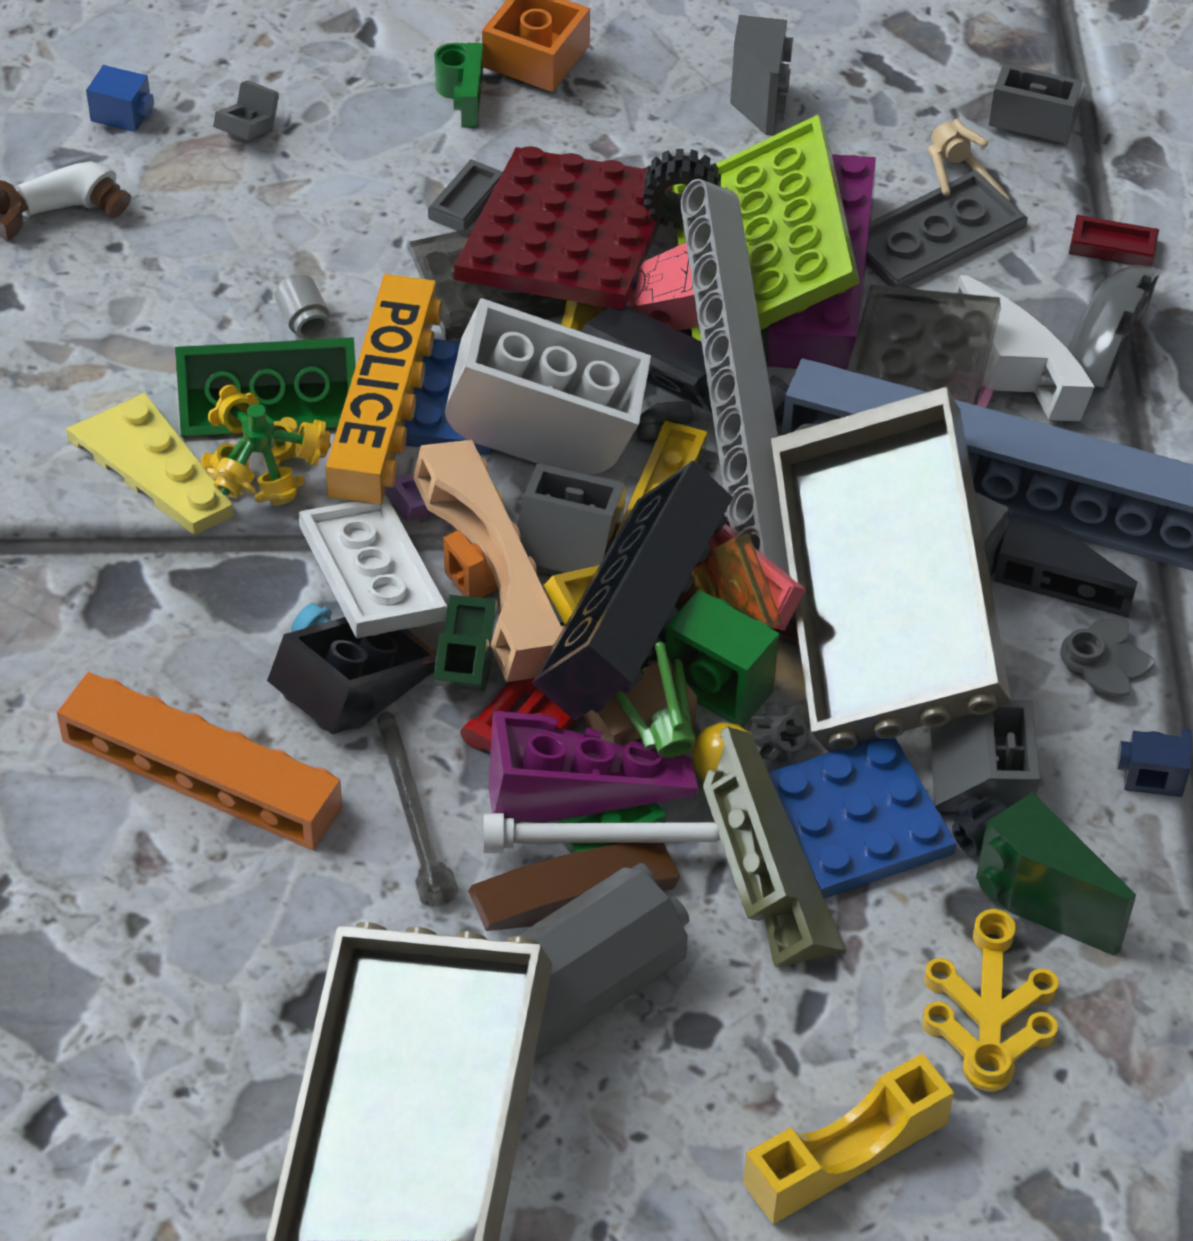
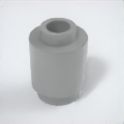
(302, 306)

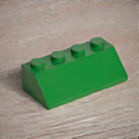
(287, 376)

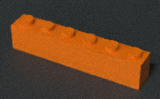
(201, 760)

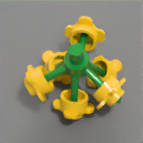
(260, 434)

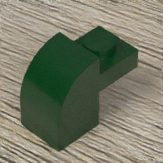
(464, 647)

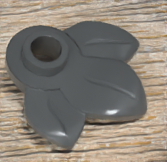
(1107, 658)

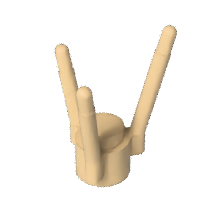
(953, 144)

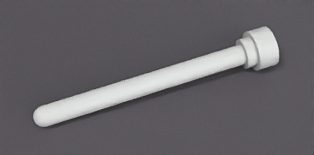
(503, 832)

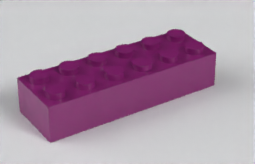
(830, 327)

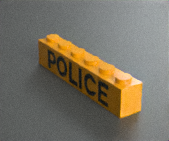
(383, 390)

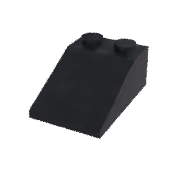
(348, 678)

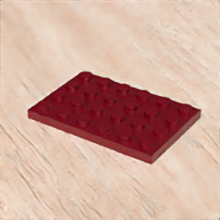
(561, 229)

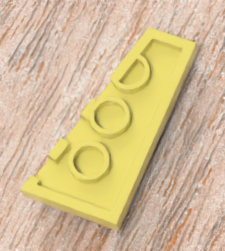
(153, 459)

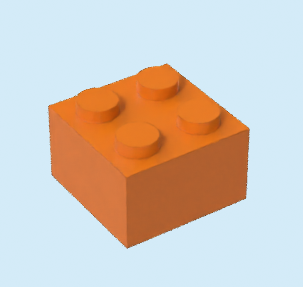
(536, 40)

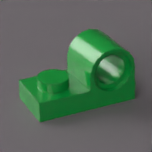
(461, 78)

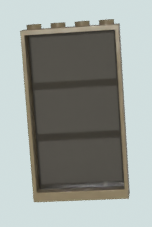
(892, 571)
(412, 1088)

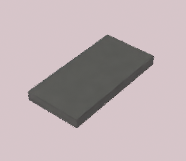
(940, 230)

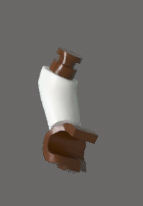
(73, 185)

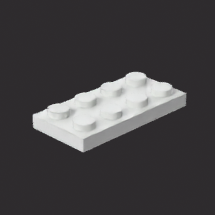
(372, 567)

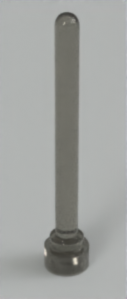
(435, 881)

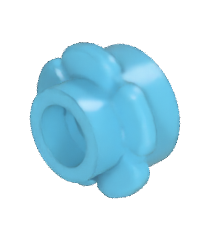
(310, 616)

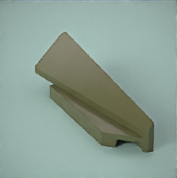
(767, 855)

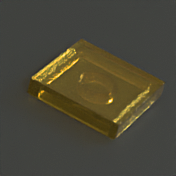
(737, 577)

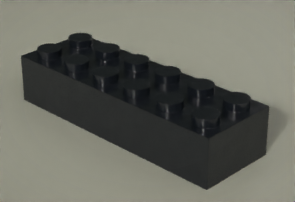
(634, 592)

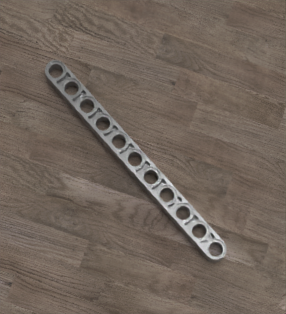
(734, 364)

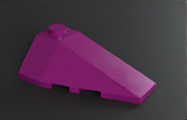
(560, 774)

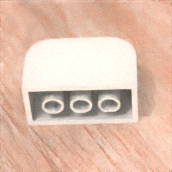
(545, 390)

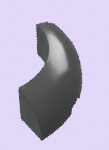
(1101, 330)

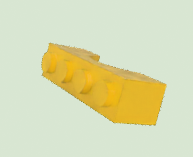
(804, 1166)

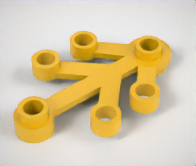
(989, 1008)

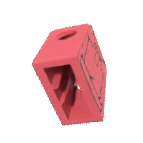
(666, 289)

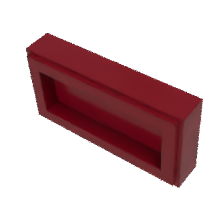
(1113, 241)

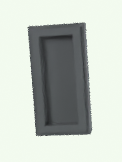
(464, 196)

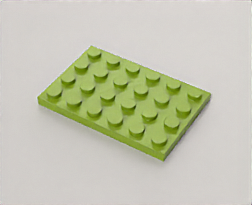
(790, 220)

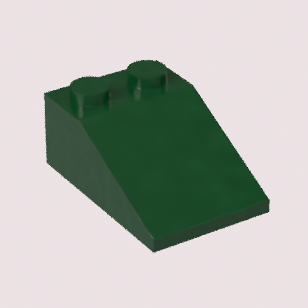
(1053, 877)

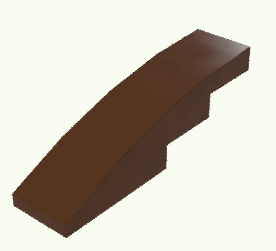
(539, 889)

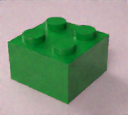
(724, 656)

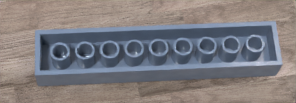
(1035, 469)

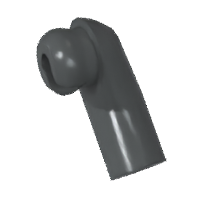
(659, 413)

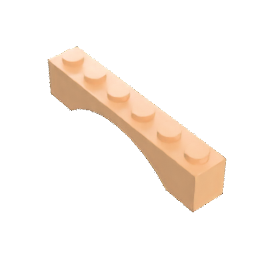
(459, 490)

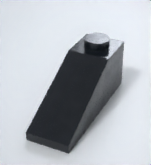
(1058, 565)

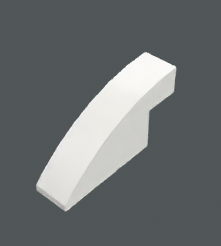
(1032, 359)

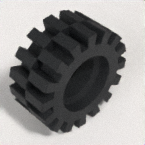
(674, 171)

